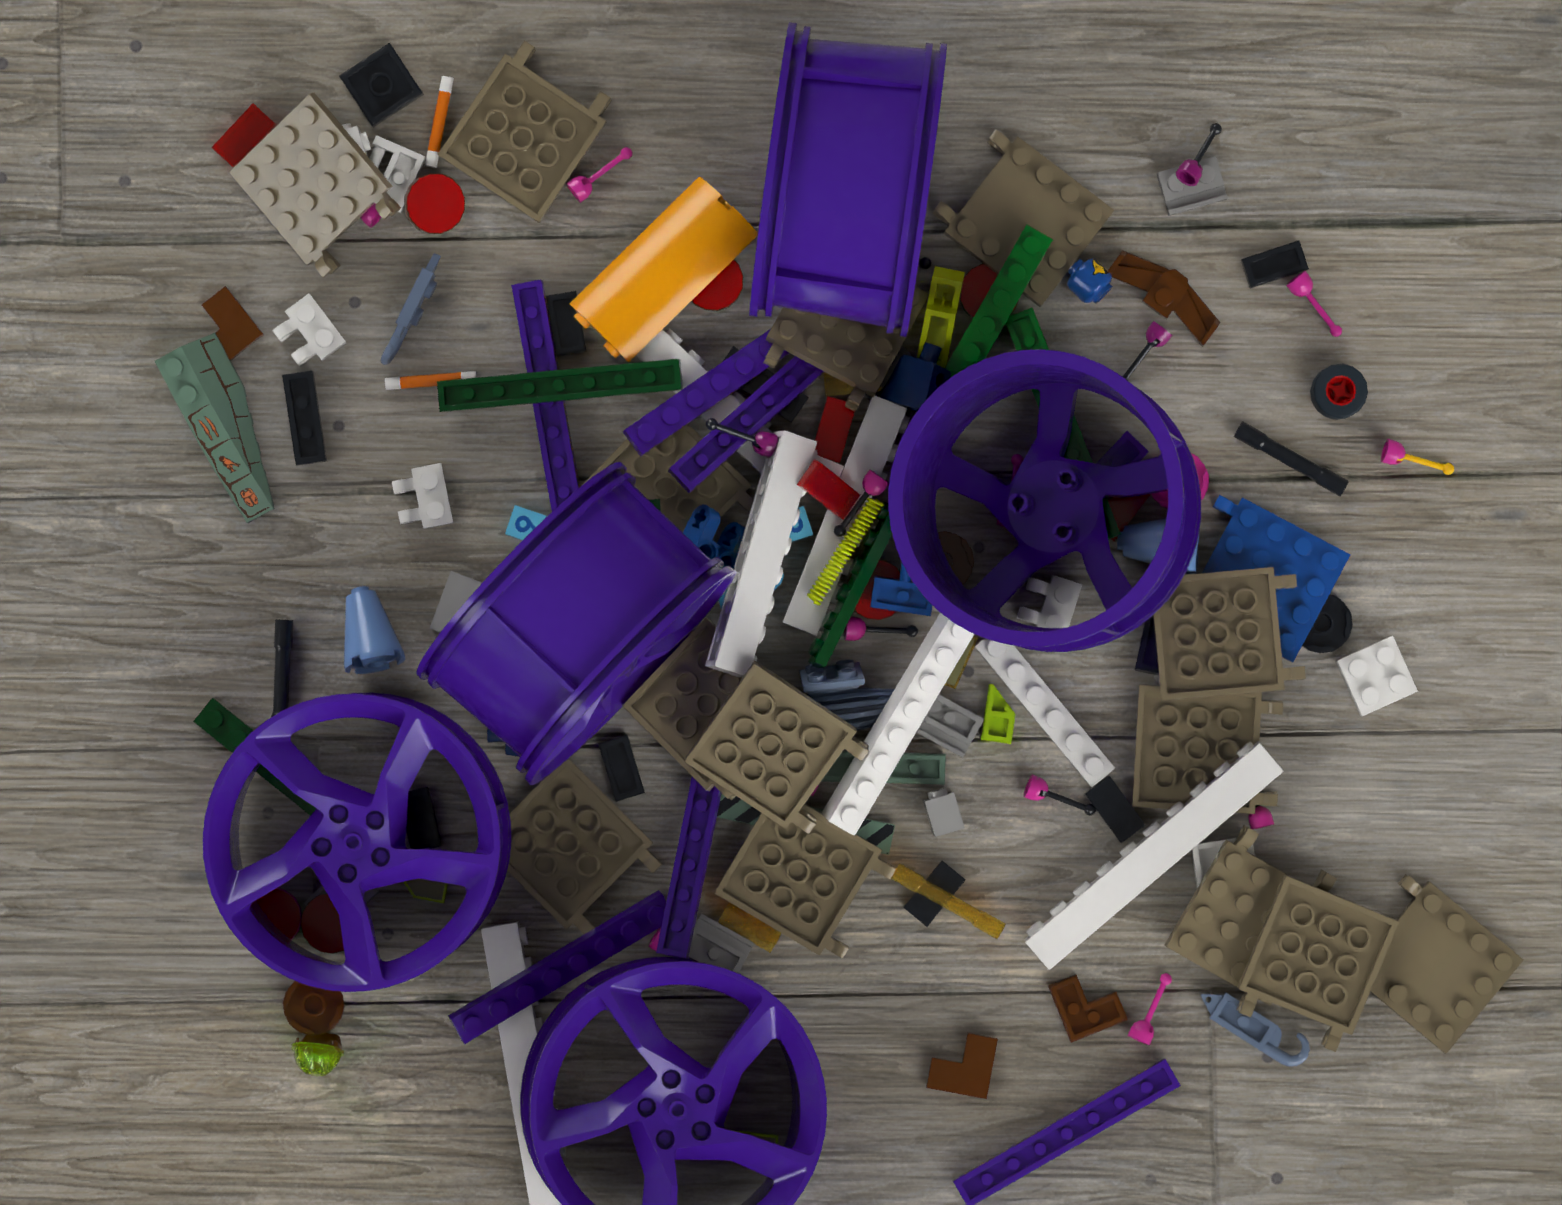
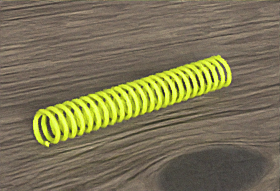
(828, 572)

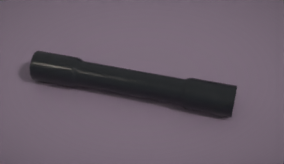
(1260, 441)
(283, 643)

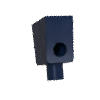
(915, 378)

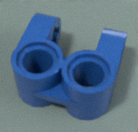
(702, 529)

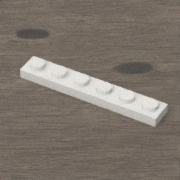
(1046, 710)

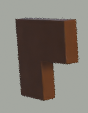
(236, 326)
(1084, 1017)
(972, 1074)

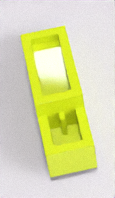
(941, 311)

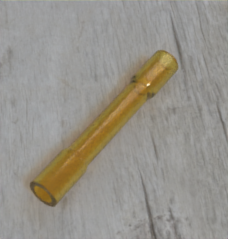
(978, 918)

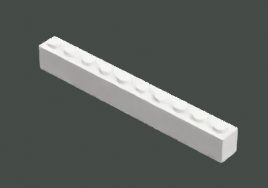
(1153, 855)
(504, 960)

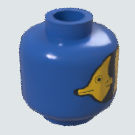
(1089, 280)

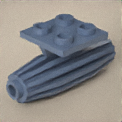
(839, 691)

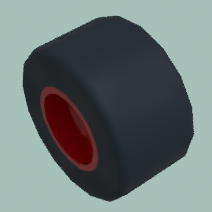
(1345, 383)

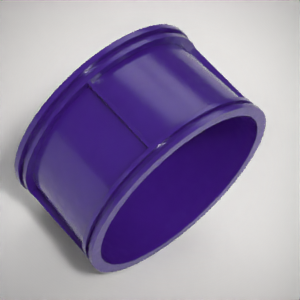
(848, 179)
(1048, 505)
(574, 621)
(354, 840)
(675, 1102)

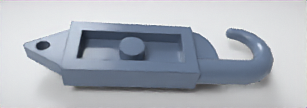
(411, 311)
(1254, 1030)

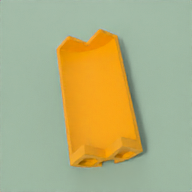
(663, 269)

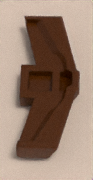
(1166, 293)

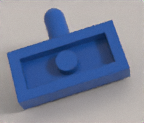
(899, 595)

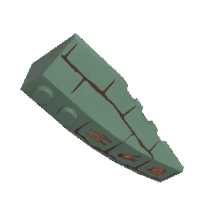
(219, 418)

